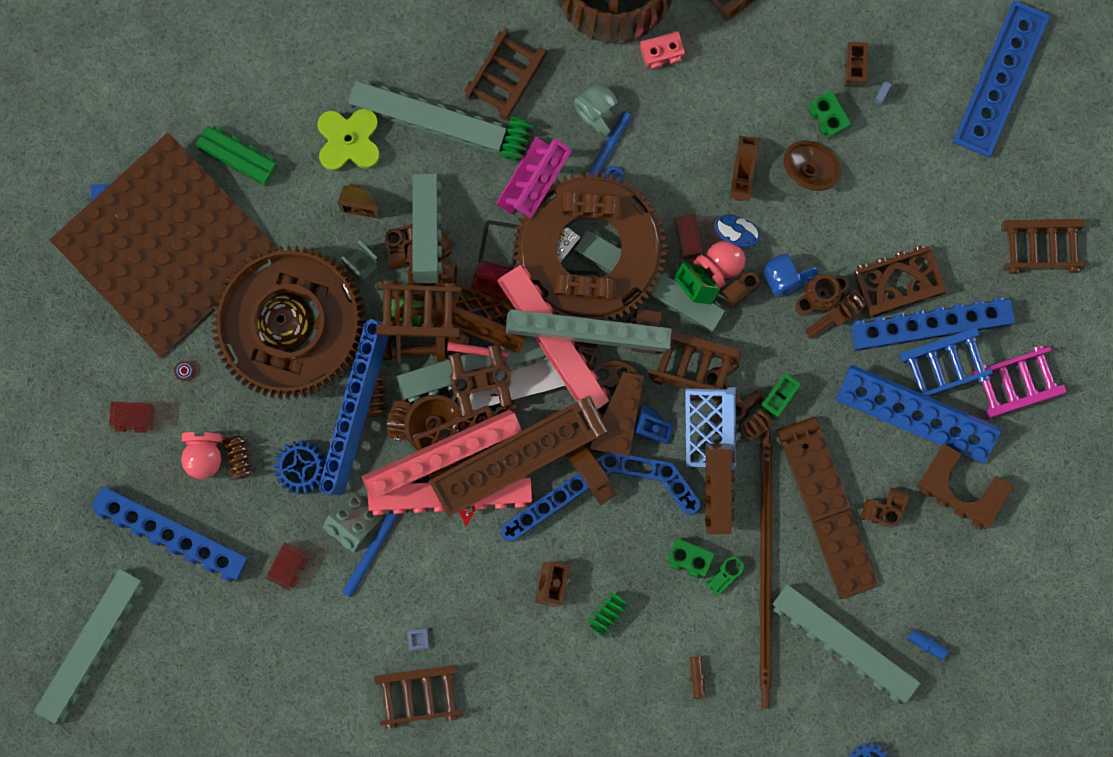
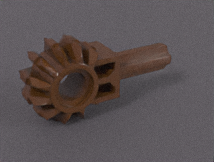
(845, 309)
(396, 419)

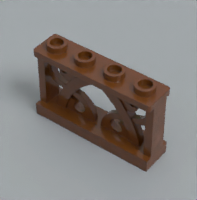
(885, 305)

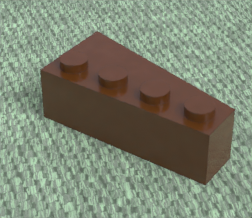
(620, 416)
(718, 488)

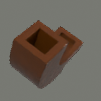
(744, 168)
(592, 474)

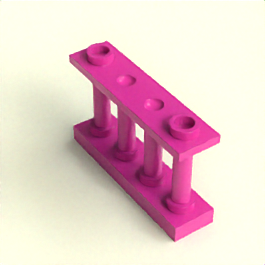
(533, 177)
(1033, 395)

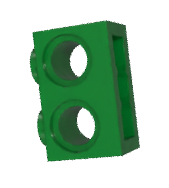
(834, 113)
(697, 283)
(780, 396)
(692, 552)

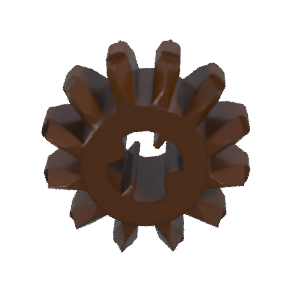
(756, 424)

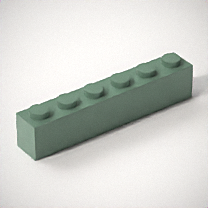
(425, 228)

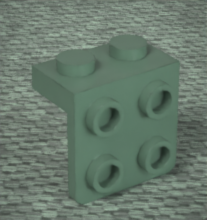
(351, 522)

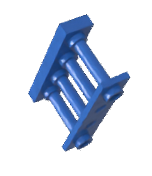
(950, 344)

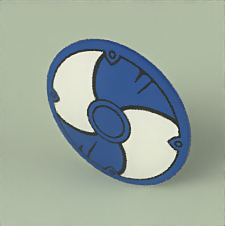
(737, 230)

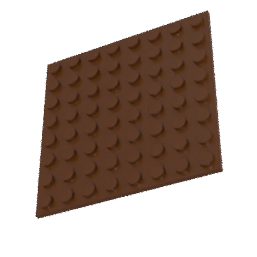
(161, 243)

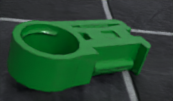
(722, 578)

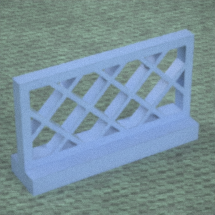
(728, 422)

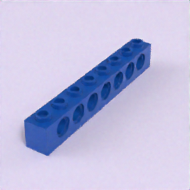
(1001, 307)
(107, 498)

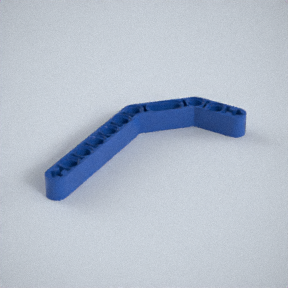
(619, 468)

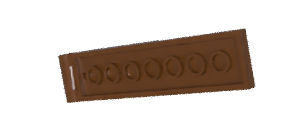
(518, 456)
(827, 507)

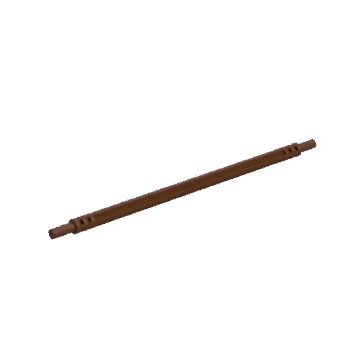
(766, 569)

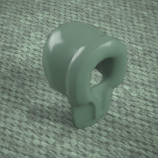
(594, 102)

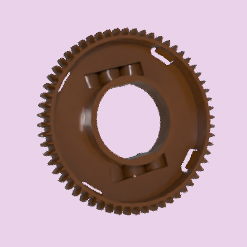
(599, 201)
(298, 275)

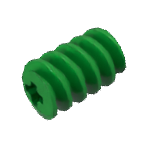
(515, 139)
(607, 614)

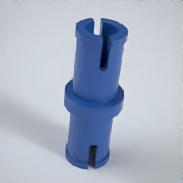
(928, 644)

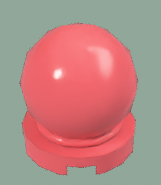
(722, 261)
(201, 456)

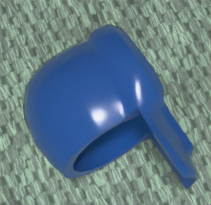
(783, 277)

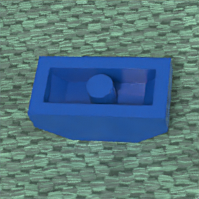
(652, 426)

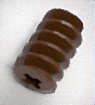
(375, 407)
(238, 457)

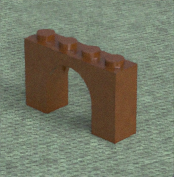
(935, 484)

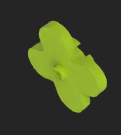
(358, 150)

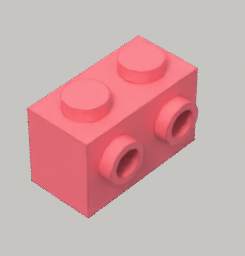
(662, 50)

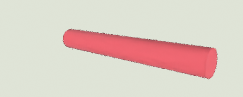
(473, 349)

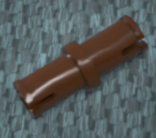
(697, 677)

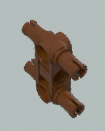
(480, 379)
(744, 405)

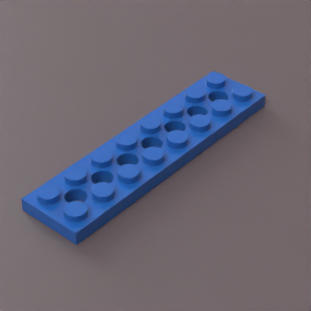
(1007, 91)
(913, 402)

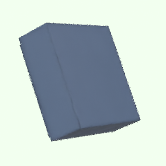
(882, 93)
(418, 639)

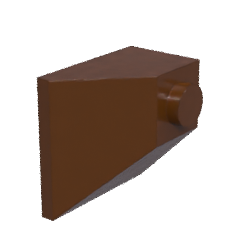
(357, 202)

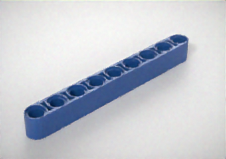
(348, 416)

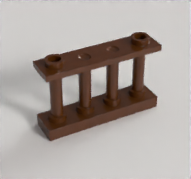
(515, 91)
(1052, 227)
(427, 328)
(690, 346)
(436, 349)
(406, 679)

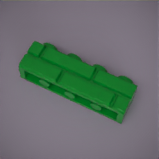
(236, 155)

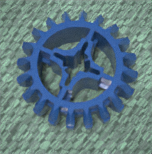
(291, 469)

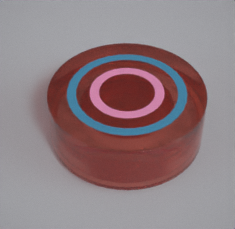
(184, 371)

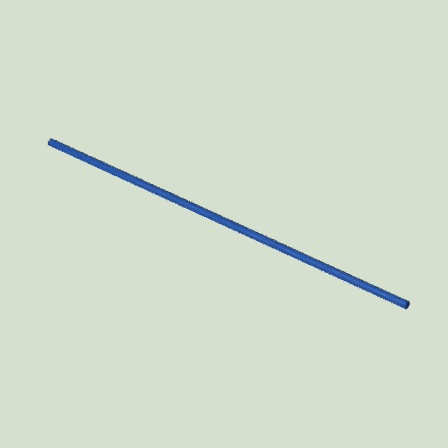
(391, 518)

